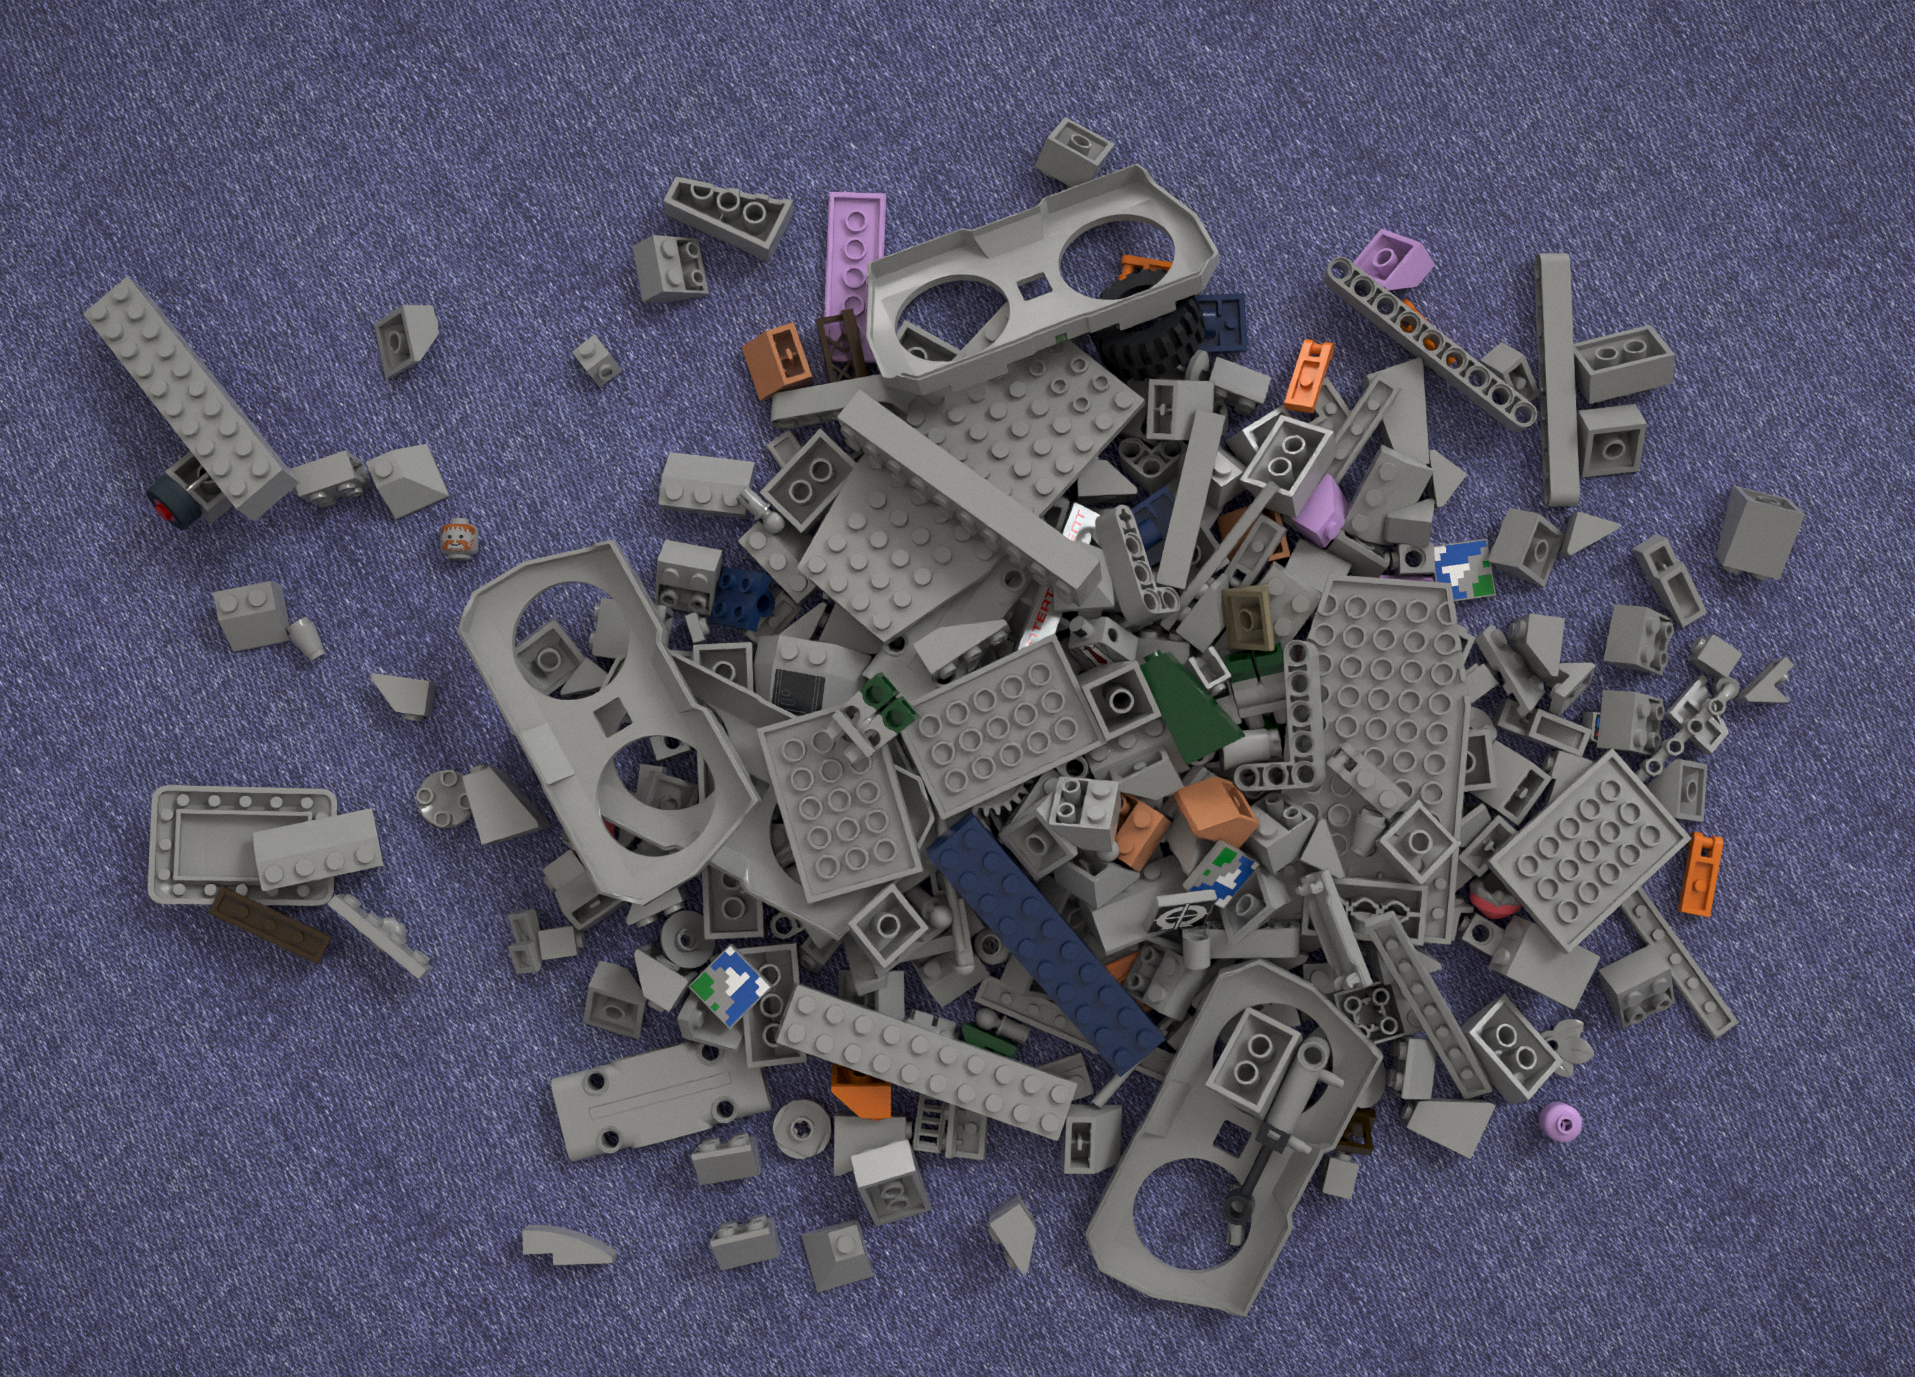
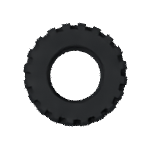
(1156, 348)

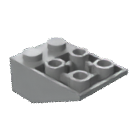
(1378, 1011)

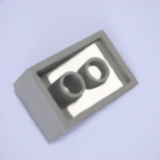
(890, 1182)

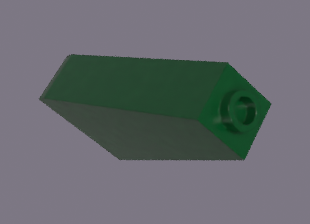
(1187, 708)

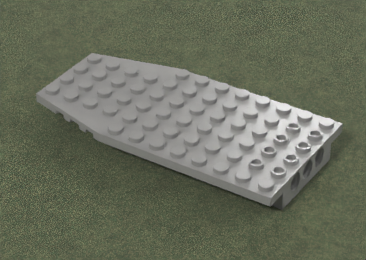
(1025, 432)
(1403, 702)

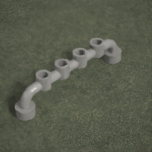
(1723, 690)

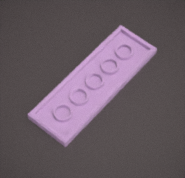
(853, 240)

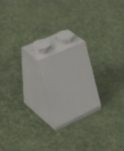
(1758, 533)
(612, 629)
(1118, 697)
(500, 806)
(1538, 964)

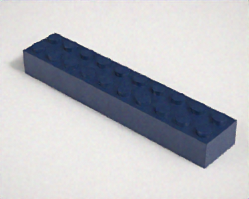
(1044, 943)

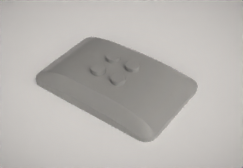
(206, 842)

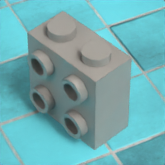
(331, 478)

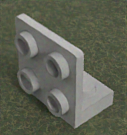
(703, 1026)

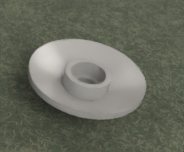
(691, 927)

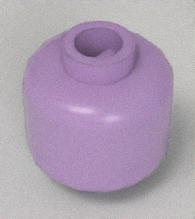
(1560, 1113)

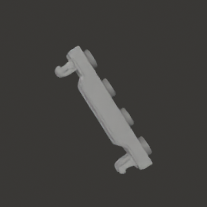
(1334, 930)

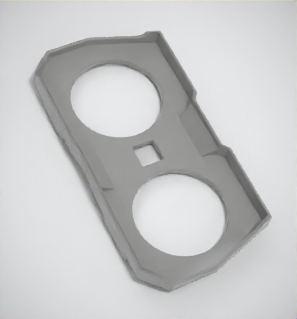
(1025, 250)
(569, 742)
(750, 850)
(1186, 1122)

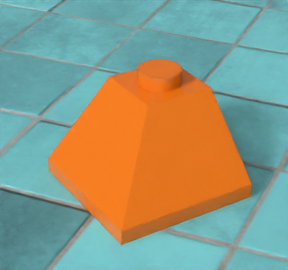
(862, 1093)

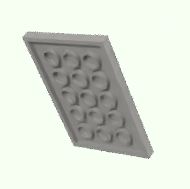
(1000, 727)
(839, 816)
(1588, 851)

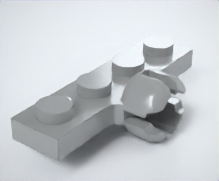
(384, 934)

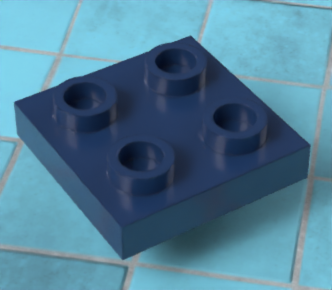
(1224, 323)
(1153, 521)
(742, 599)

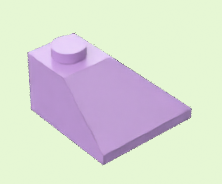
(1395, 261)
(1323, 513)

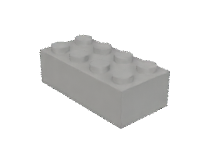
(1291, 606)

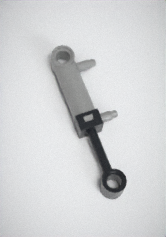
(1281, 1121)

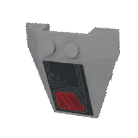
(807, 673)

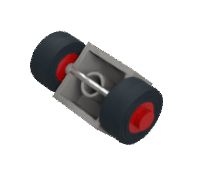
(187, 494)

